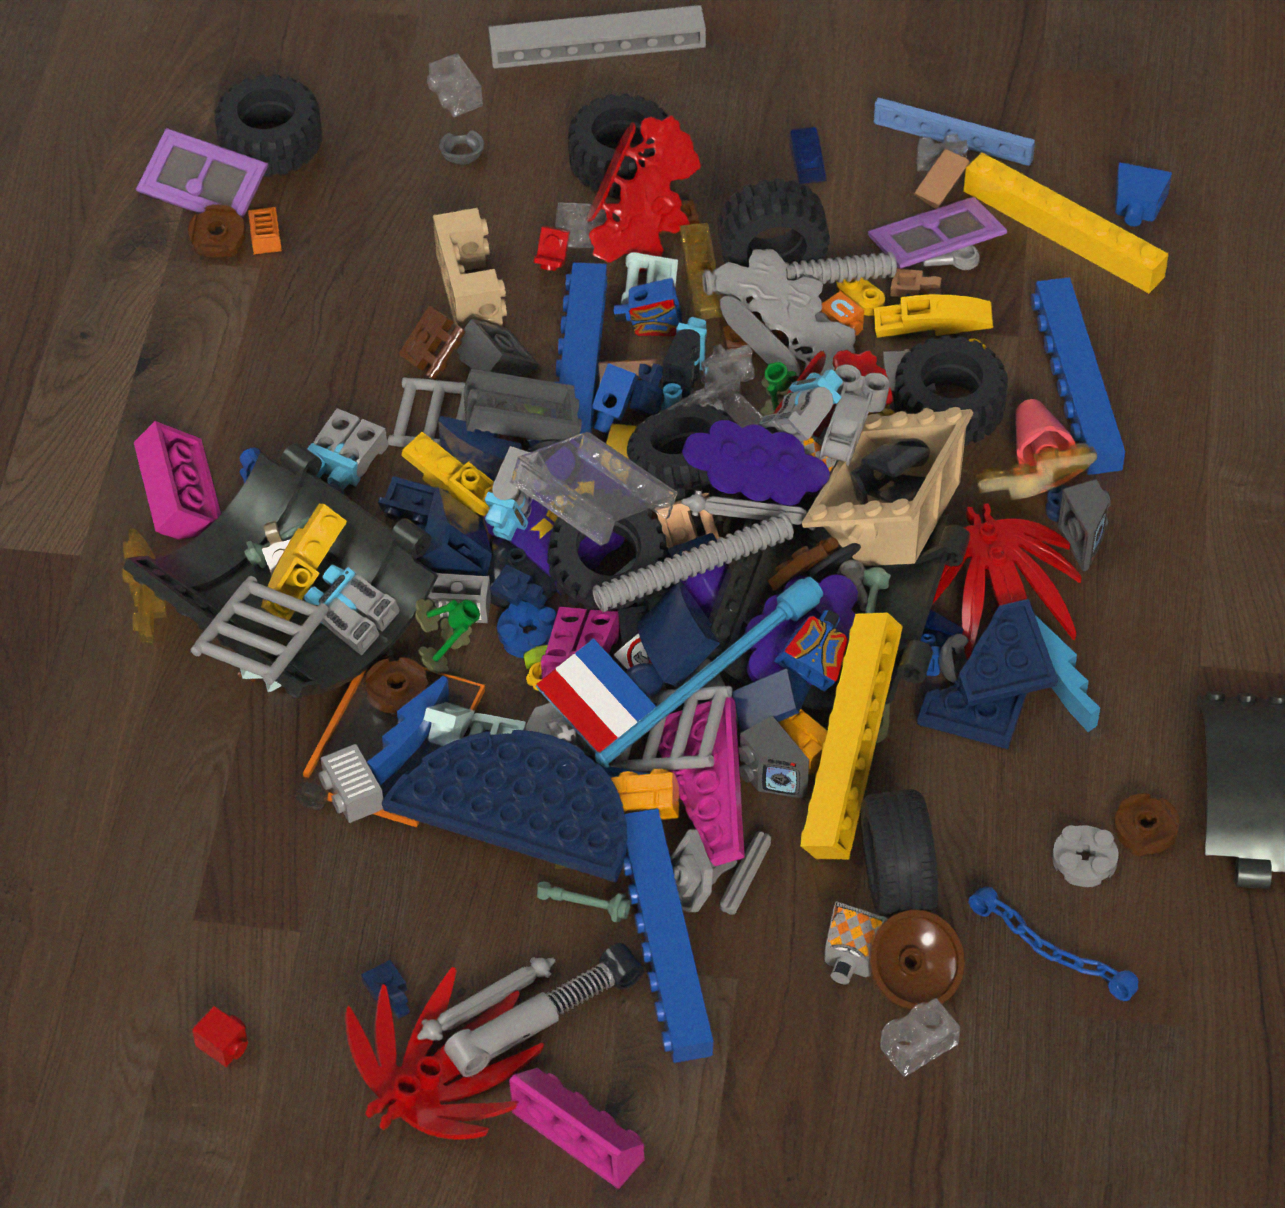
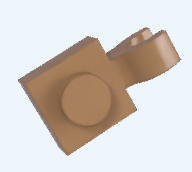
(913, 282)

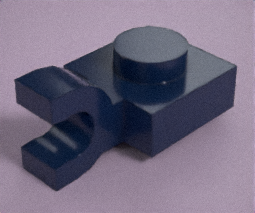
(647, 394)
(515, 585)
(388, 975)

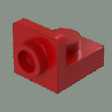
(552, 248)

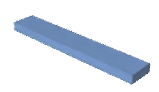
(938, 126)

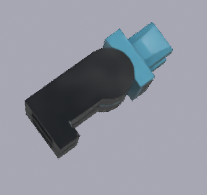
(685, 356)

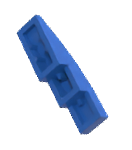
(409, 733)

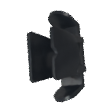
(891, 462)

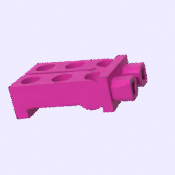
(572, 636)

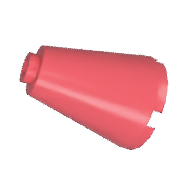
(1038, 430)

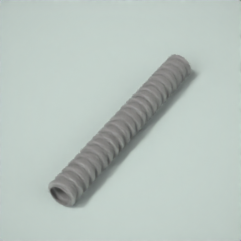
(828, 270)
(693, 562)

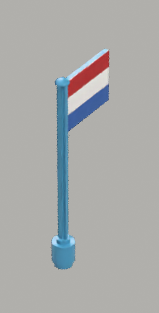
(615, 712)

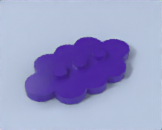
(755, 462)
(838, 596)

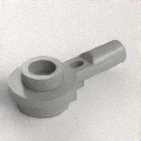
(963, 258)
(855, 572)

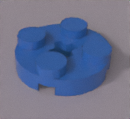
(525, 614)

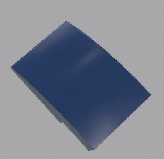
(477, 447)
(676, 635)

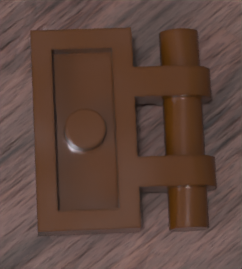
(427, 337)
(803, 561)

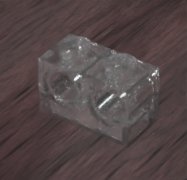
(454, 85)
(574, 218)
(924, 1042)

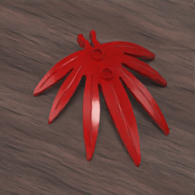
(993, 551)
(418, 1086)

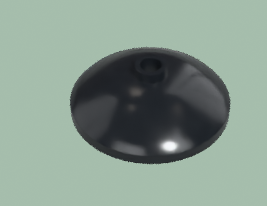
(505, 554)

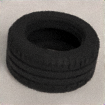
(899, 852)

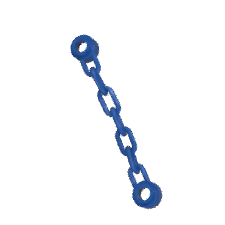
(1121, 986)

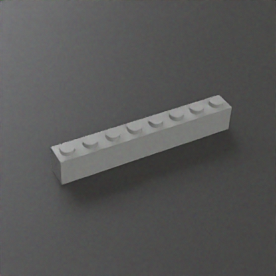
(597, 36)

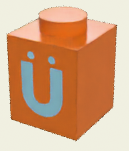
(845, 311)

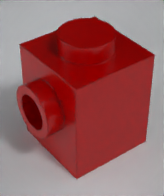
(221, 1036)

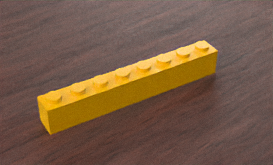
(1066, 222)
(851, 736)

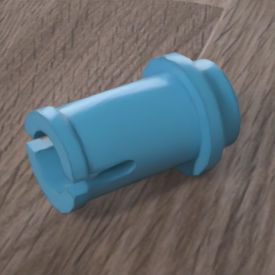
(672, 395)

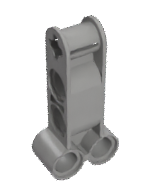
(858, 398)

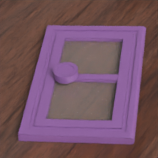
(200, 174)
(937, 232)

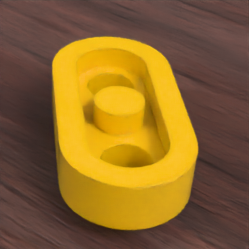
(860, 292)

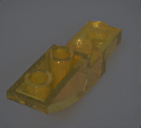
(698, 257)
(1050, 471)
(144, 598)

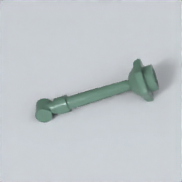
(254, 552)
(875, 579)
(617, 907)

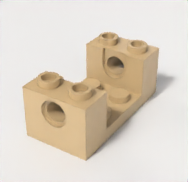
(461, 248)

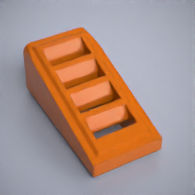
(264, 235)

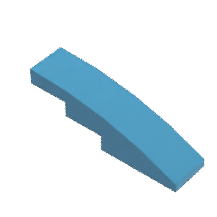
(1072, 684)

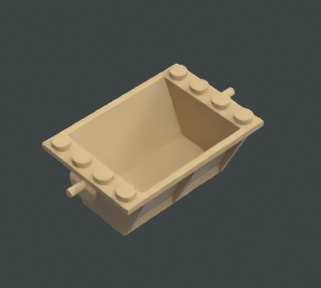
(898, 529)

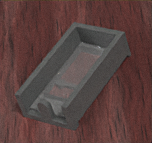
(520, 406)

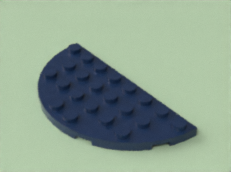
(522, 796)

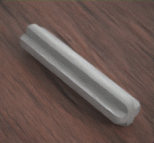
(745, 873)

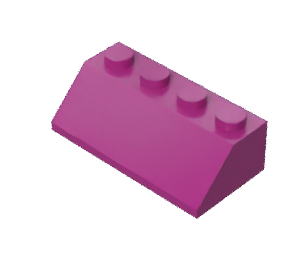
(176, 481)
(576, 1126)

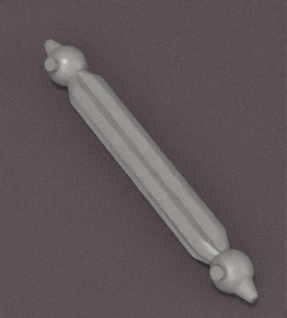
(743, 508)
(485, 998)

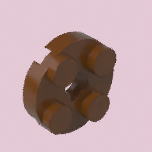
(217, 245)
(385, 673)
(1142, 839)

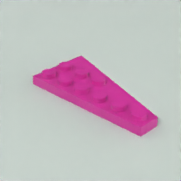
(713, 792)

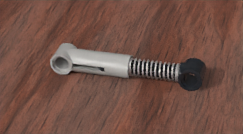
(474, 1049)

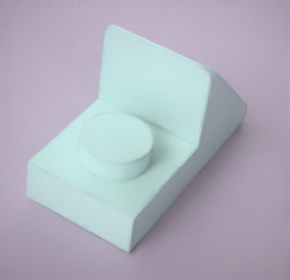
(448, 722)

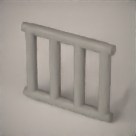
(439, 389)
(284, 653)
(677, 759)

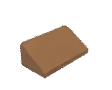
(941, 178)

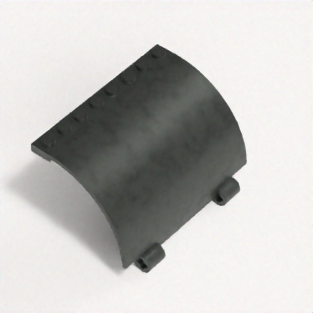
(214, 565)
(906, 599)
(1245, 783)

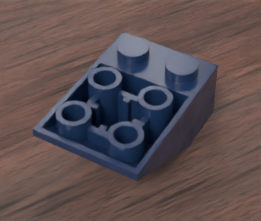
(458, 538)

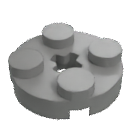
(1088, 839)

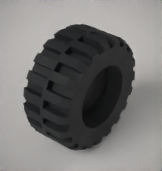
(270, 101)
(606, 123)
(768, 207)
(957, 364)
(660, 443)
(578, 580)

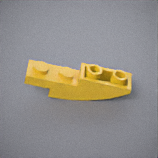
(933, 312)
(444, 471)
(302, 557)

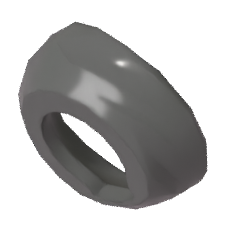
(473, 140)
(948, 669)

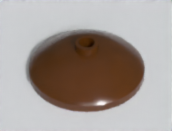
(934, 953)

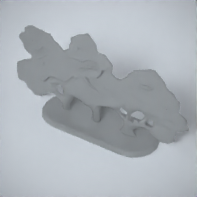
(783, 307)

